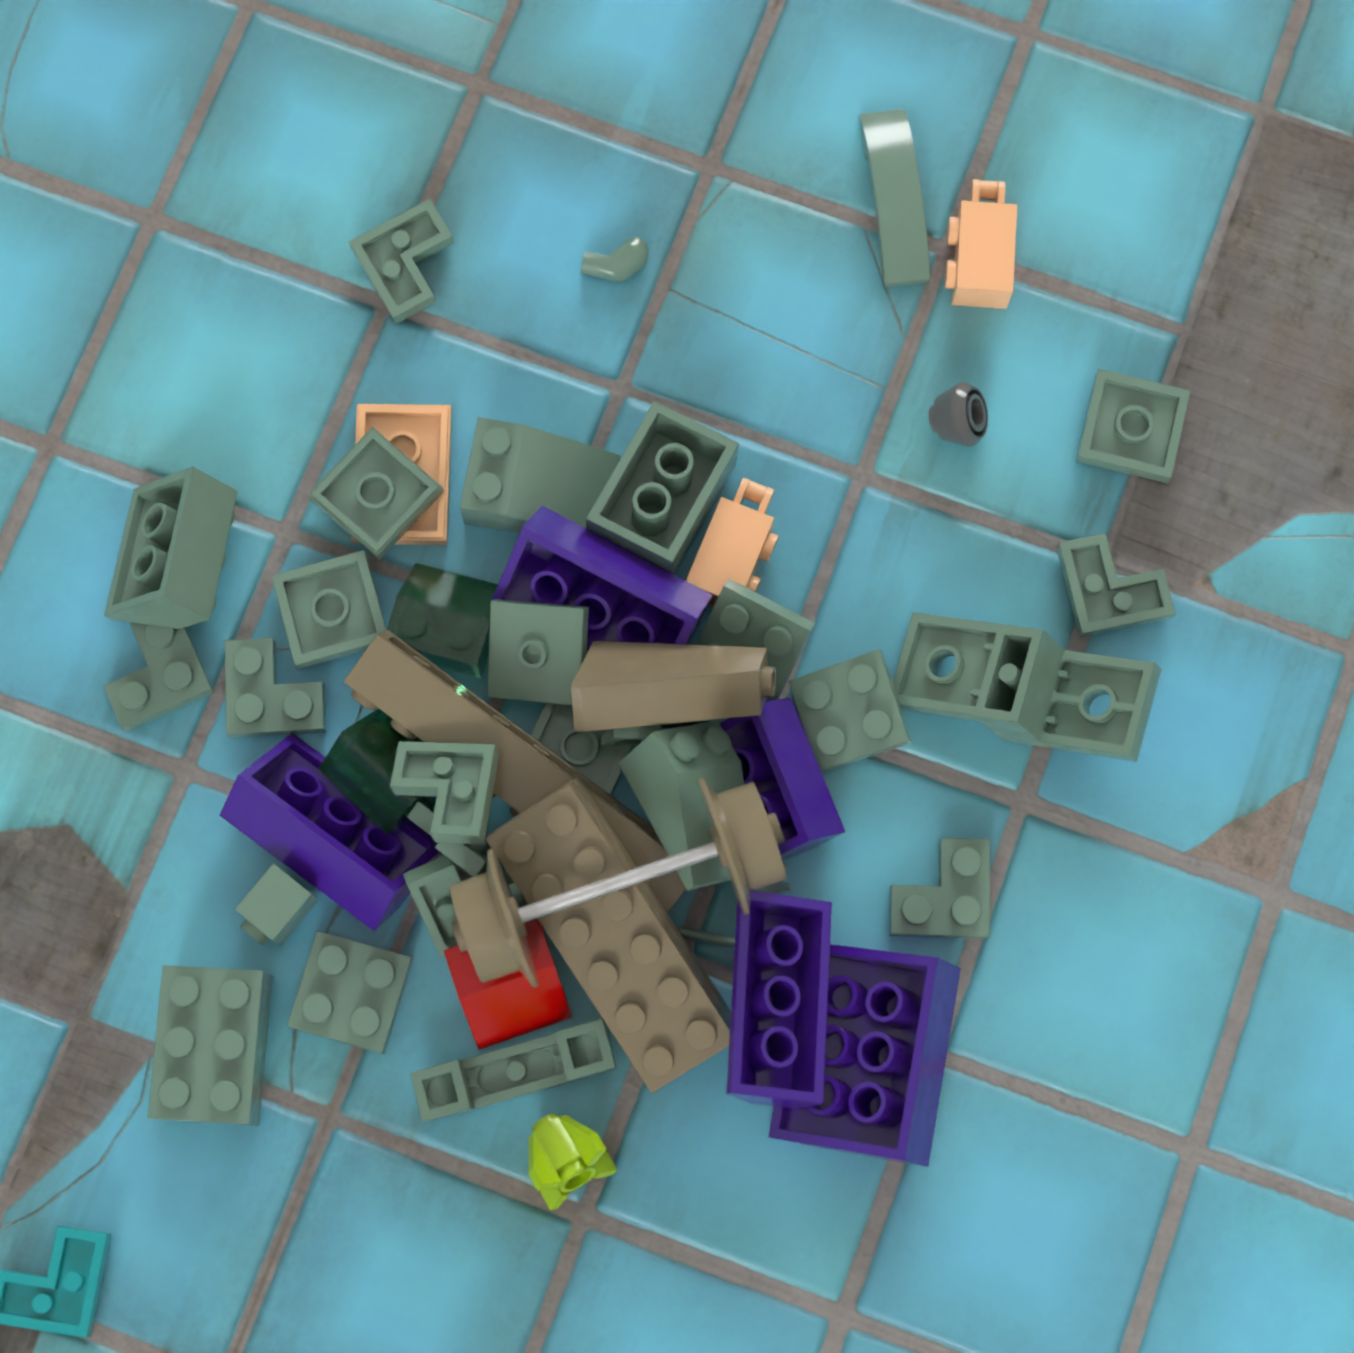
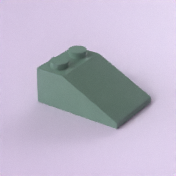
(524, 468)
(665, 781)

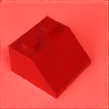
(509, 1003)

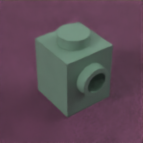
(275, 906)

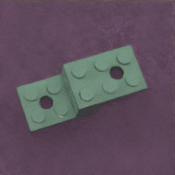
(1025, 686)

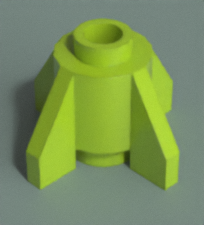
(565, 1157)

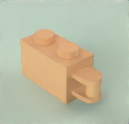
(983, 248)
(735, 542)

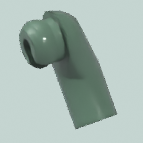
(619, 264)

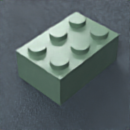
(663, 487)
(210, 1045)

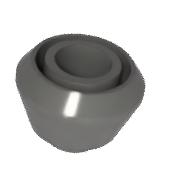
(960, 415)

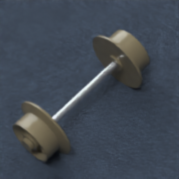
(494, 926)

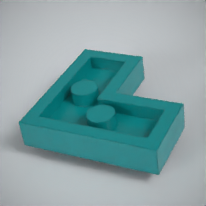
(68, 1294)

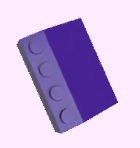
(881, 1057)

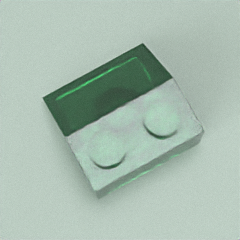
(445, 618)

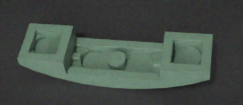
(896, 197)
(513, 1071)

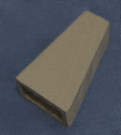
(668, 684)

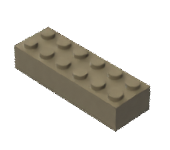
(617, 943)

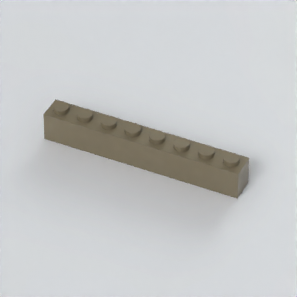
(441, 710)

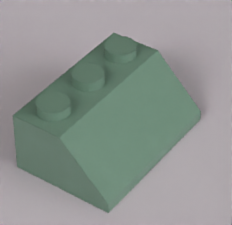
(172, 551)

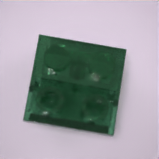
(363, 769)

